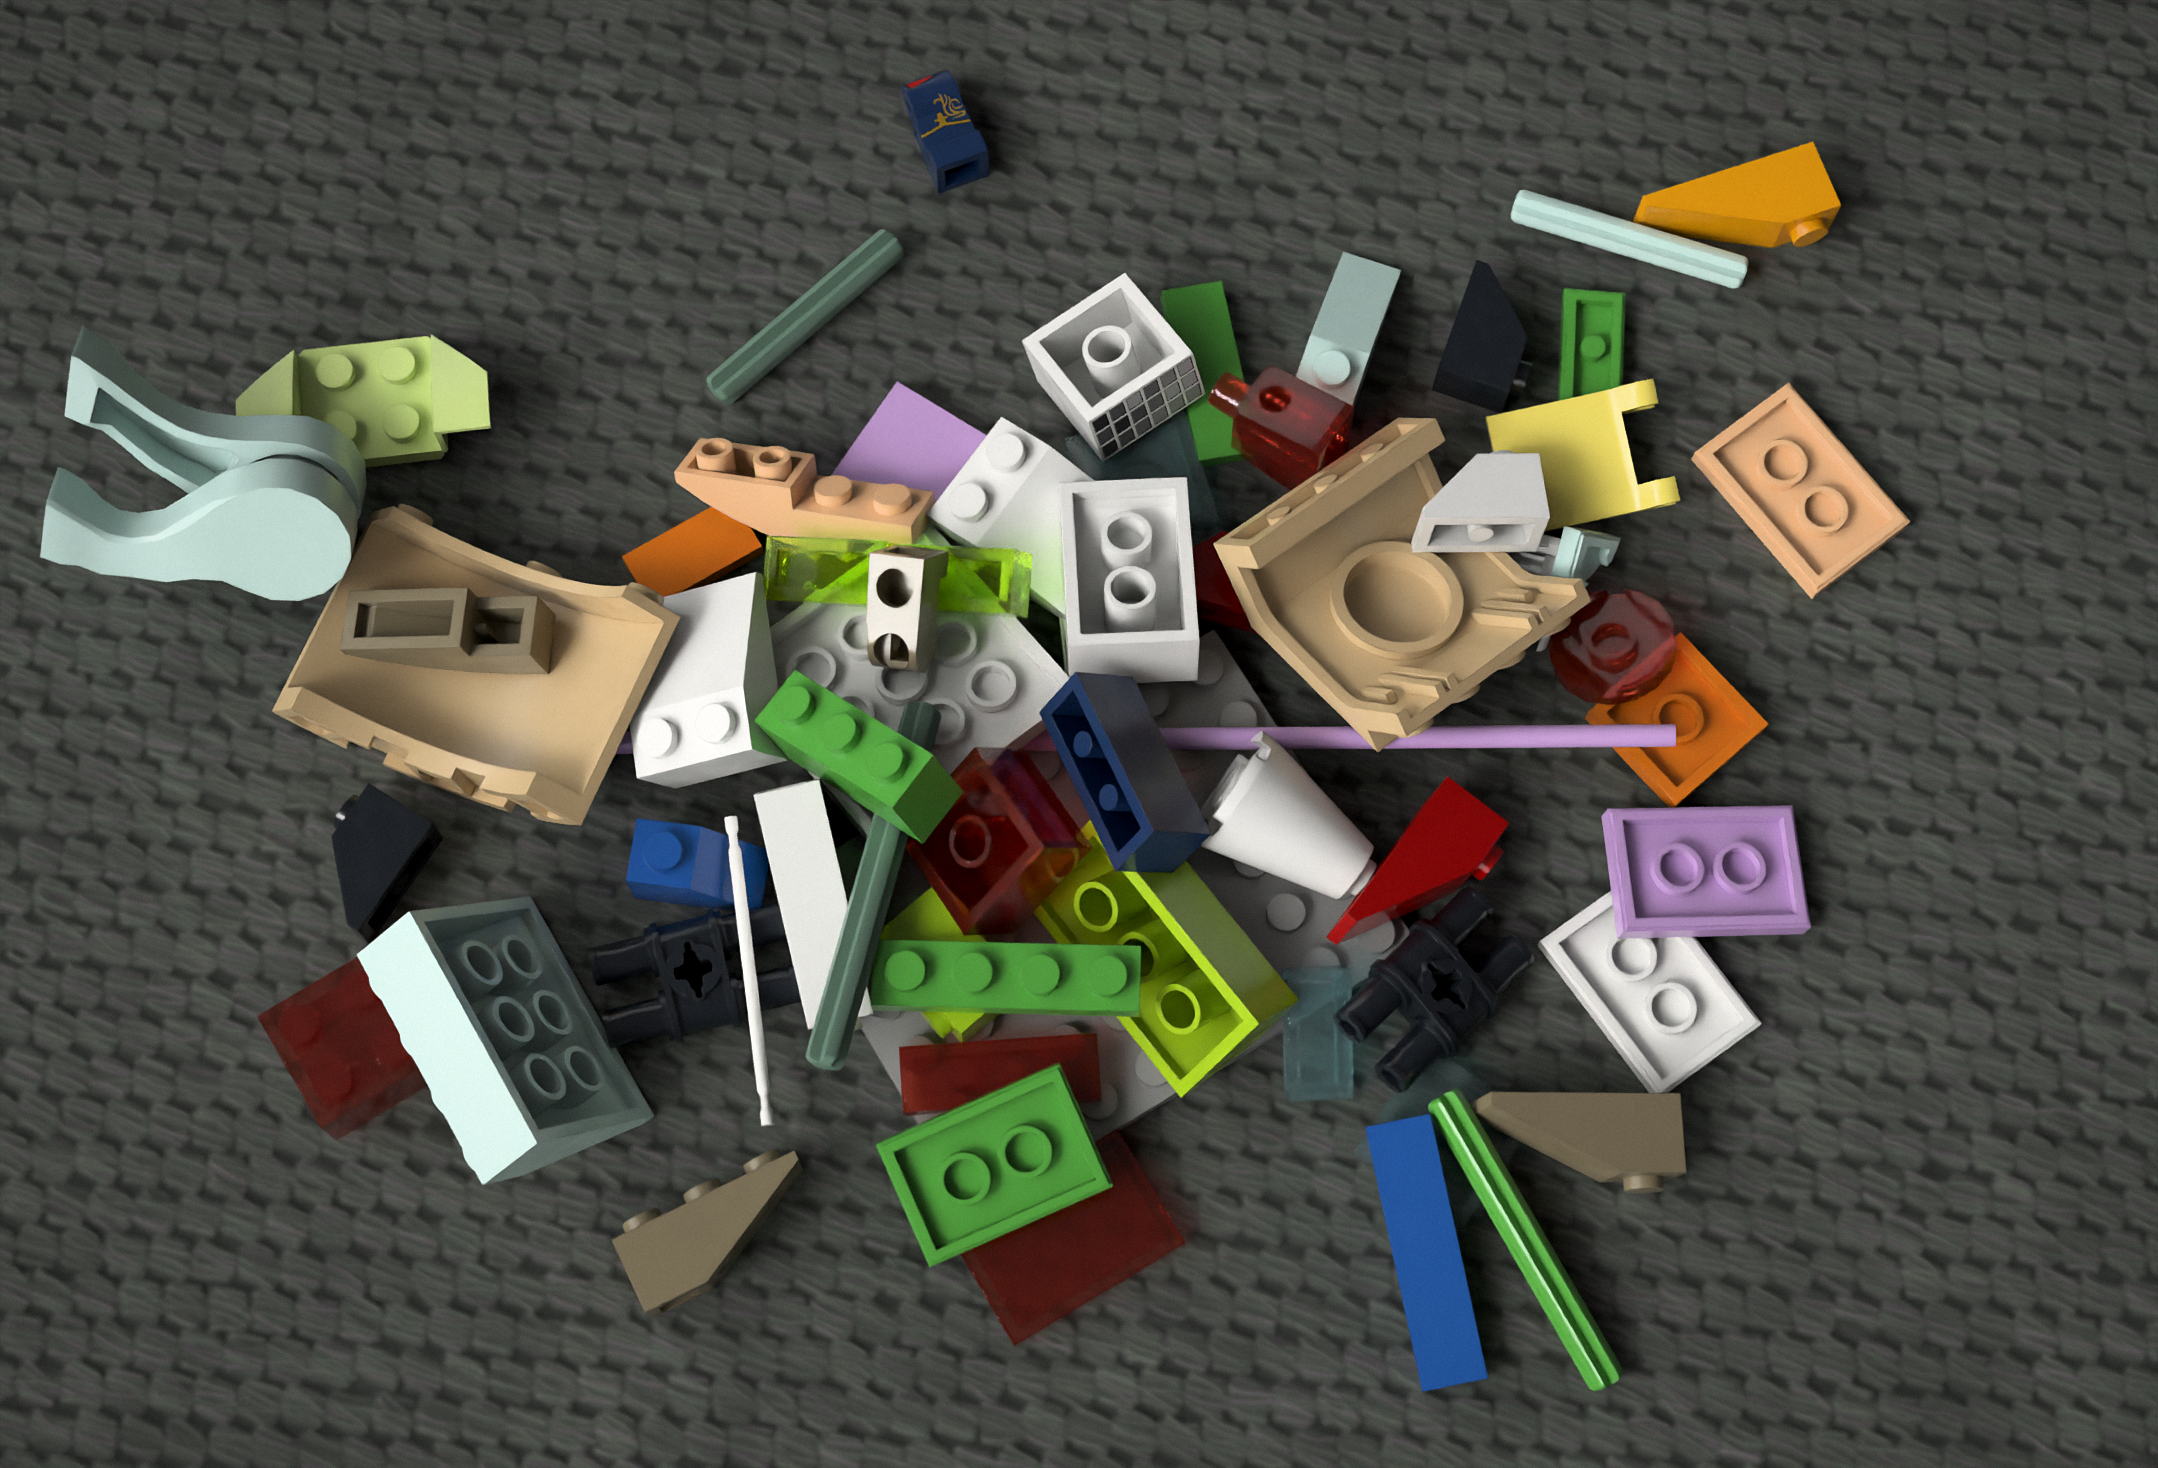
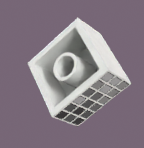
(1114, 367)

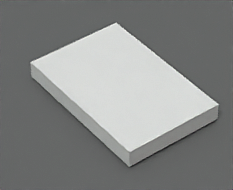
(1650, 996)

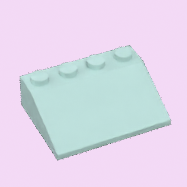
(502, 1035)

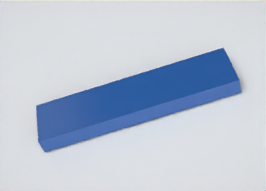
(1426, 1252)

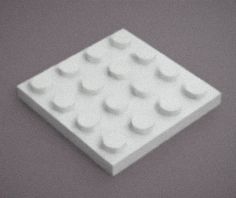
(983, 678)

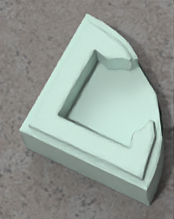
(1583, 552)

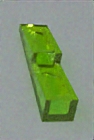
(838, 569)

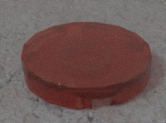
(1614, 648)

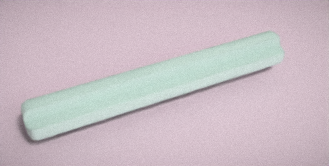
(1629, 239)

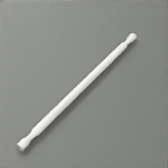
(749, 971)

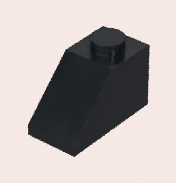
(1484, 347)
(378, 856)

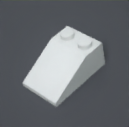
(1012, 501)
(1129, 579)
(709, 688)

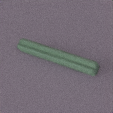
(805, 316)

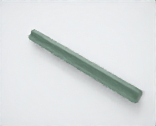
(865, 916)

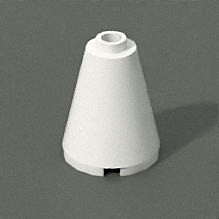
(1284, 824)

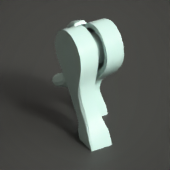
(265, 499)

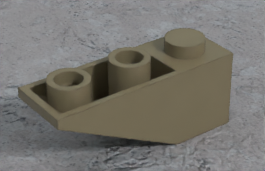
(693, 1246)

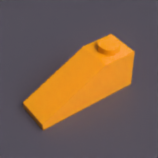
(1750, 204)

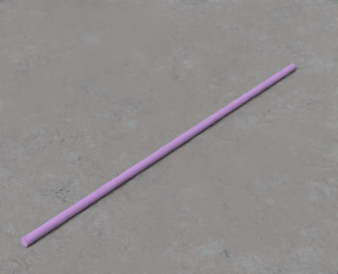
(1434, 737)

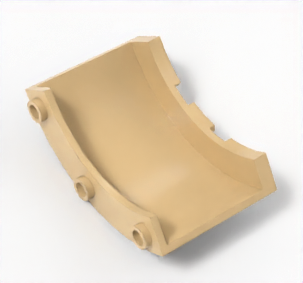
(475, 732)

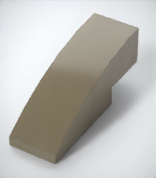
(450, 630)

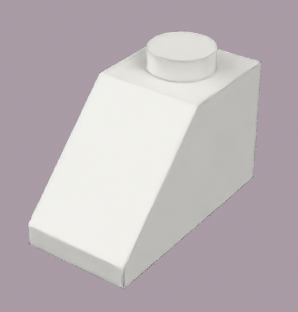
(1487, 507)

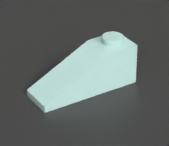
(1348, 327)

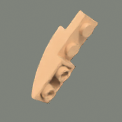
(784, 496)

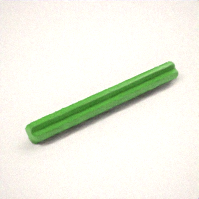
(1525, 1240)

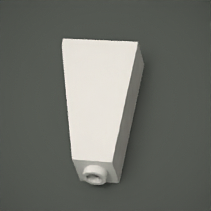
(806, 885)

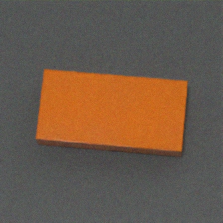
(693, 553)

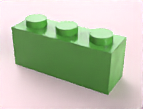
(859, 756)

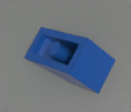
(691, 866)

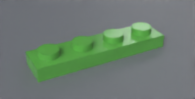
(1006, 978)

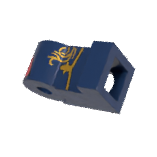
(945, 131)

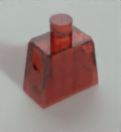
(1284, 424)

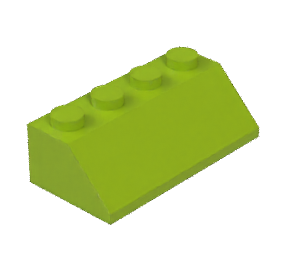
(1201, 976)

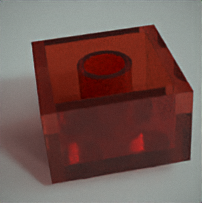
(999, 843)
(342, 1050)

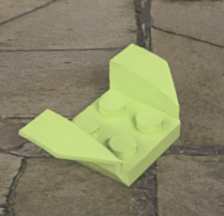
(383, 395)

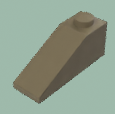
(1602, 1135)

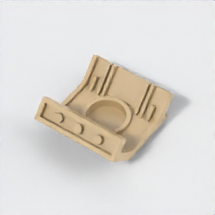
(1366, 617)

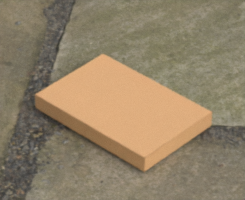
(1800, 490)

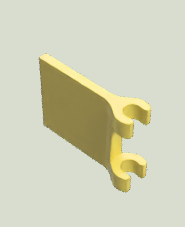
(1585, 454)

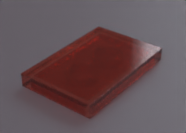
(1076, 1252)

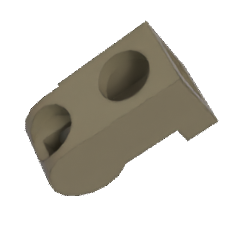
(904, 606)

